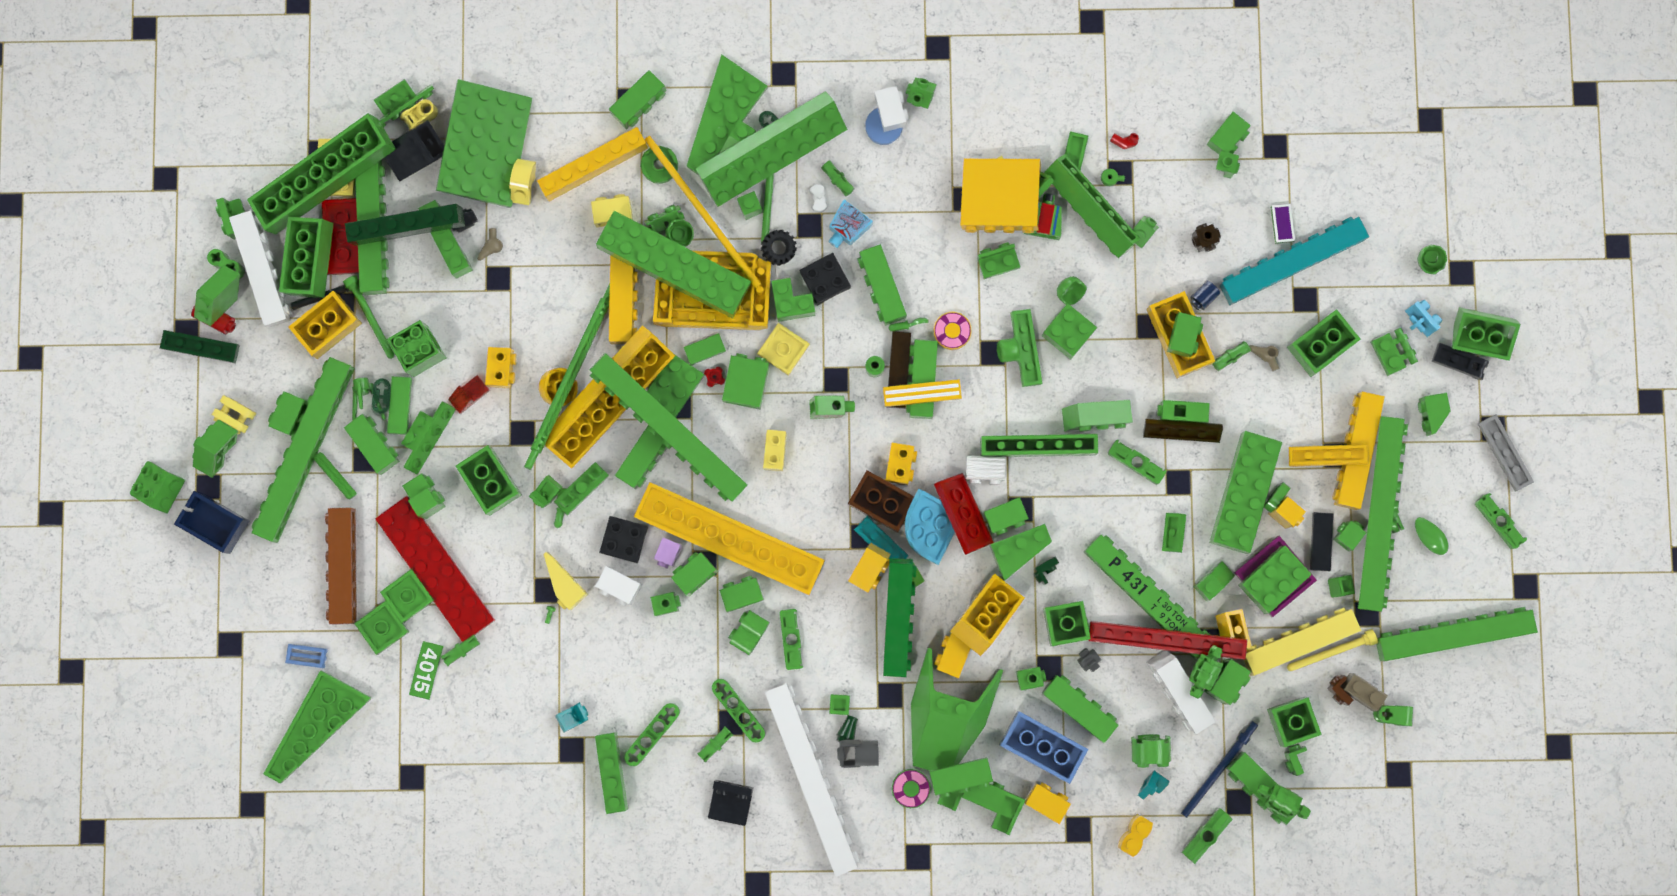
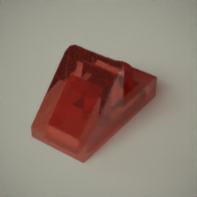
(467, 395)

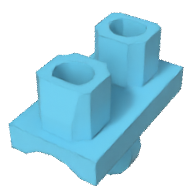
(1422, 319)

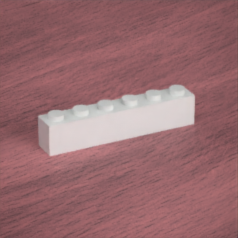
(260, 269)

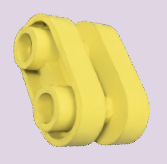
(223, 416)

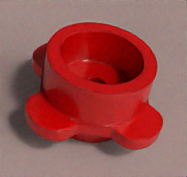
(709, 373)

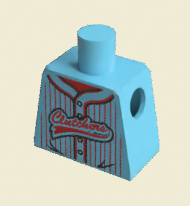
(848, 225)

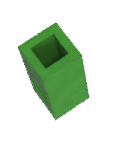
(1183, 411)

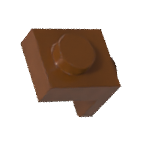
(1340, 695)

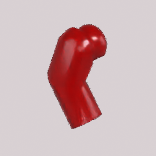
(1125, 143)

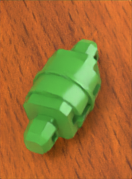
(1205, 671)
(1283, 801)

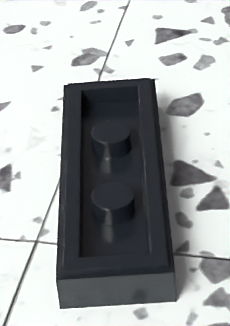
(1321, 541)

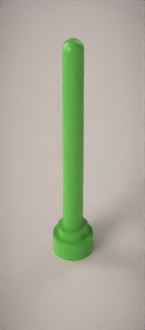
(352, 284)

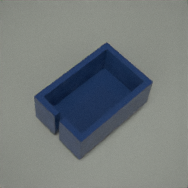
(212, 522)

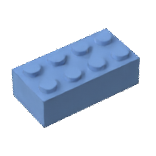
(1043, 747)

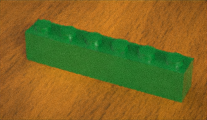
(898, 617)

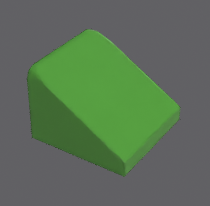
(1341, 586)

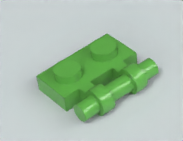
(1388, 353)

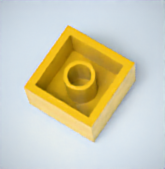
(869, 567)
(952, 656)

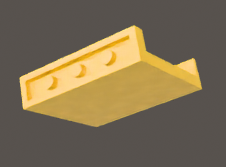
(1000, 195)

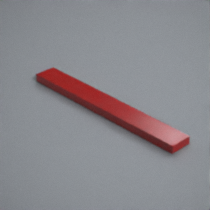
(1166, 639)

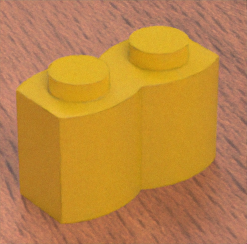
(1138, 830)

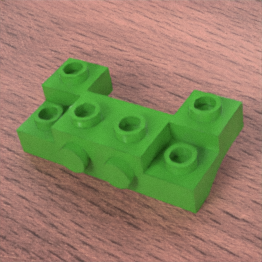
(995, 798)

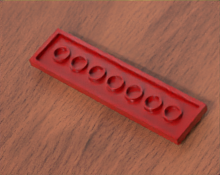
(435, 569)

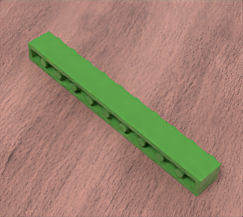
(668, 427)
(304, 446)
(1381, 514)

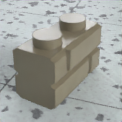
(1364, 692)

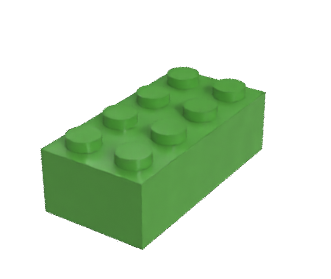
(306, 257)

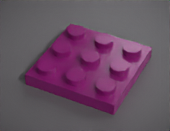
(1247, 568)

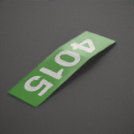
(425, 670)

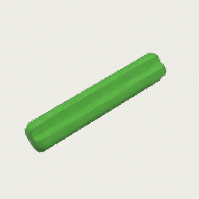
(334, 475)

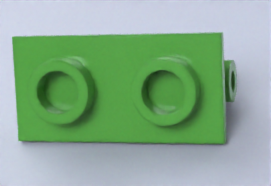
(657, 220)

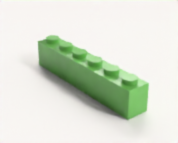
(1092, 206)
(1039, 445)

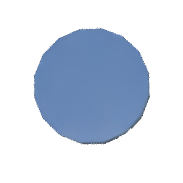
(875, 130)

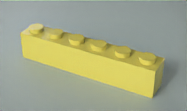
(1303, 641)

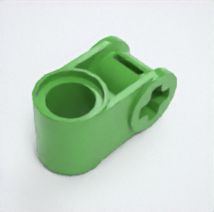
(1395, 715)

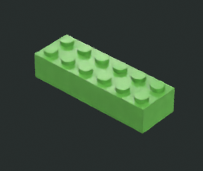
(1245, 492)

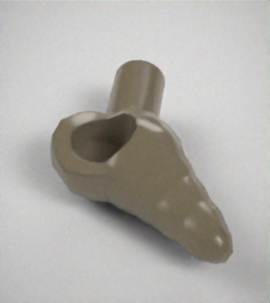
(491, 246)
(1267, 354)

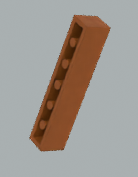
(341, 566)

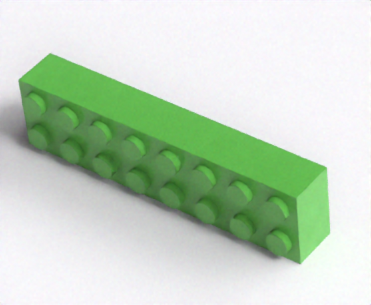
(771, 148)
(321, 173)
(673, 264)

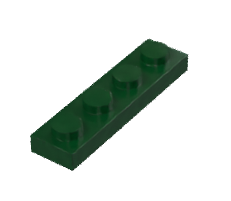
(199, 346)

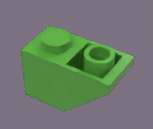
(1434, 412)

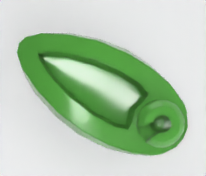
(1431, 536)

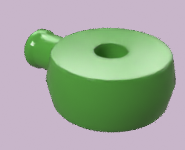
(1114, 177)

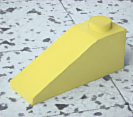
(564, 585)

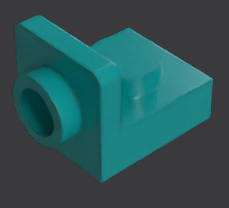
(1152, 784)

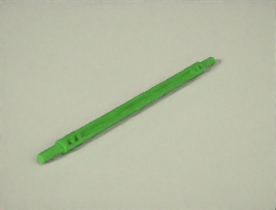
(568, 379)

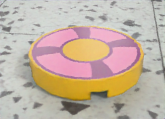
(952, 330)

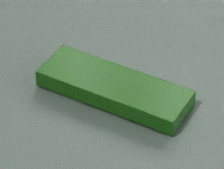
(399, 405)

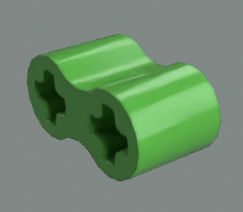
(225, 260)

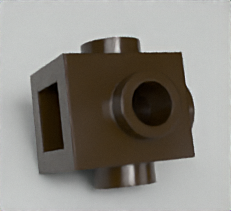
(1202, 243)

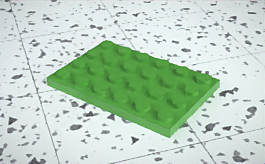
(483, 143)

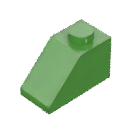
(1214, 581)

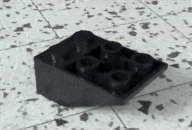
(415, 151)

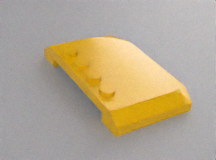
(680, 310)

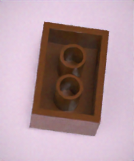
(881, 501)

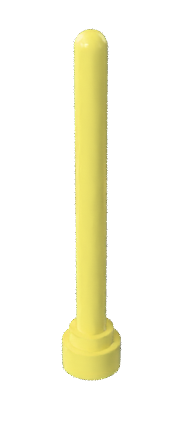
(1368, 638)

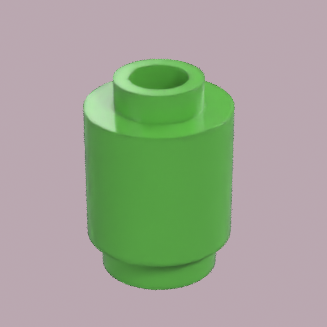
(874, 372)

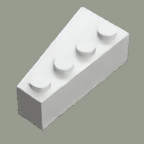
(1177, 687)

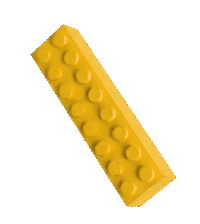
(595, 408)

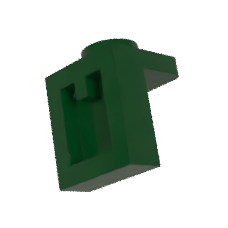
(1048, 567)

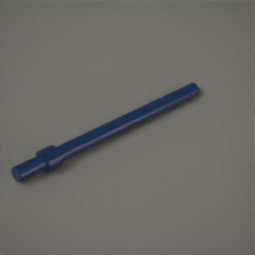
(1243, 739)

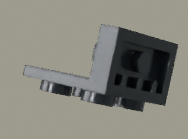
(730, 802)

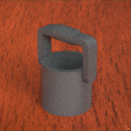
(865, 753)

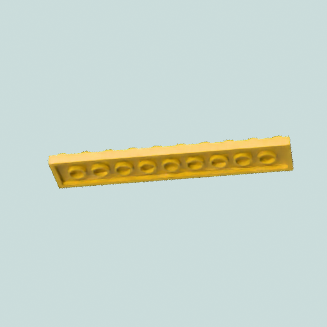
(729, 538)

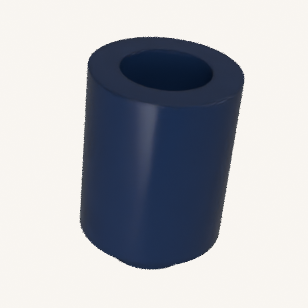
(1204, 295)

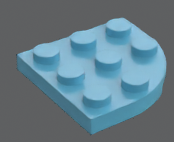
(928, 527)

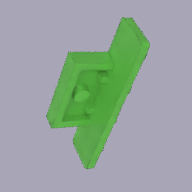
(399, 98)
(425, 434)

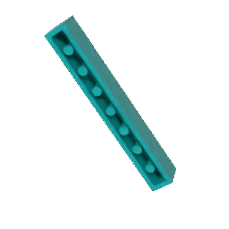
(1293, 261)

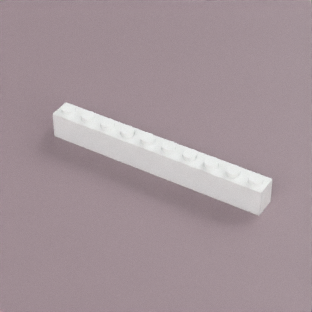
(811, 779)

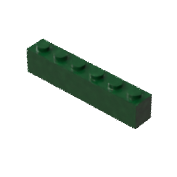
(405, 224)

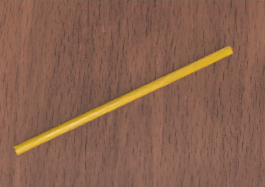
(702, 211)

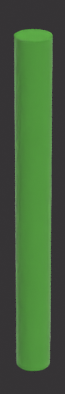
(767, 206)

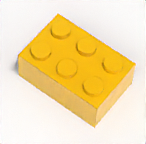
(325, 325)

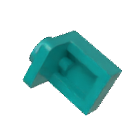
(572, 717)

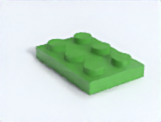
(675, 385)

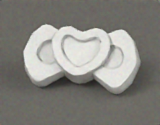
(818, 198)

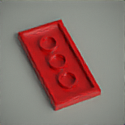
(343, 255)
(963, 513)

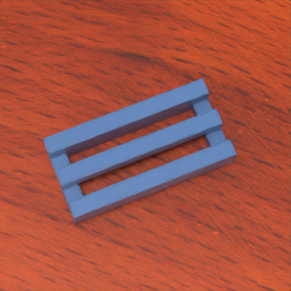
(322, 658)

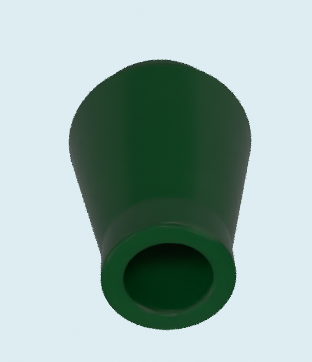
(848, 729)

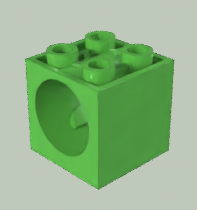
(416, 348)

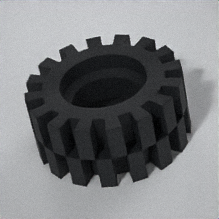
(789, 244)

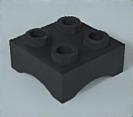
(825, 278)
(623, 539)

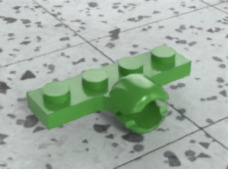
(1022, 348)

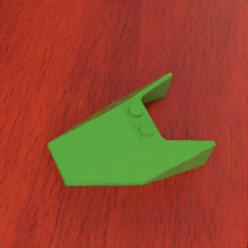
(945, 724)

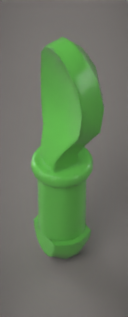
(905, 325)
(559, 514)

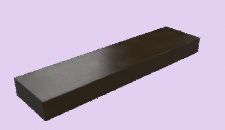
(899, 360)
(1182, 430)

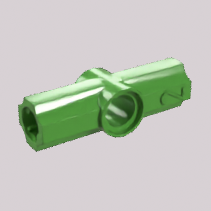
(1215, 825)

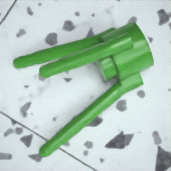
(361, 388)

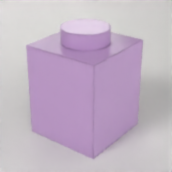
(667, 553)

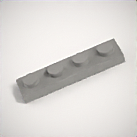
(1505, 453)

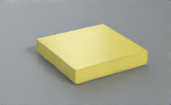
(783, 349)

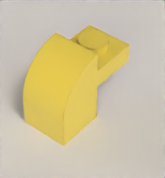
(521, 181)

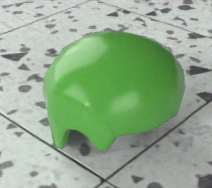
(680, 232)
(1432, 259)
(1071, 290)

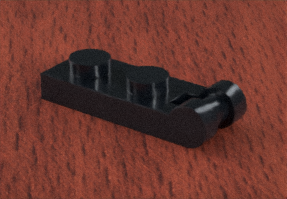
(1459, 361)

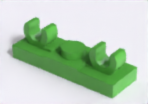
(581, 488)

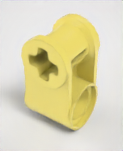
(417, 114)

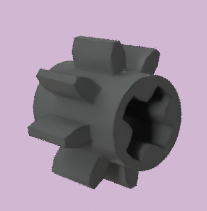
(1089, 660)

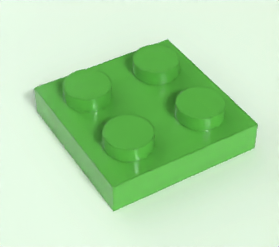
(407, 596)
(381, 628)

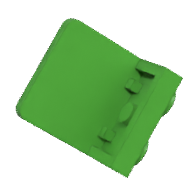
(156, 487)

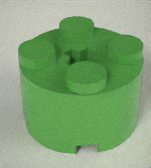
(1151, 750)

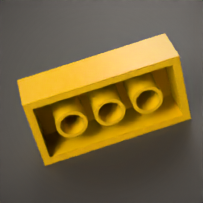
(1163, 317)
(987, 614)

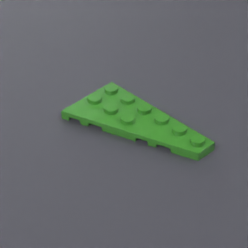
(729, 100)
(320, 716)

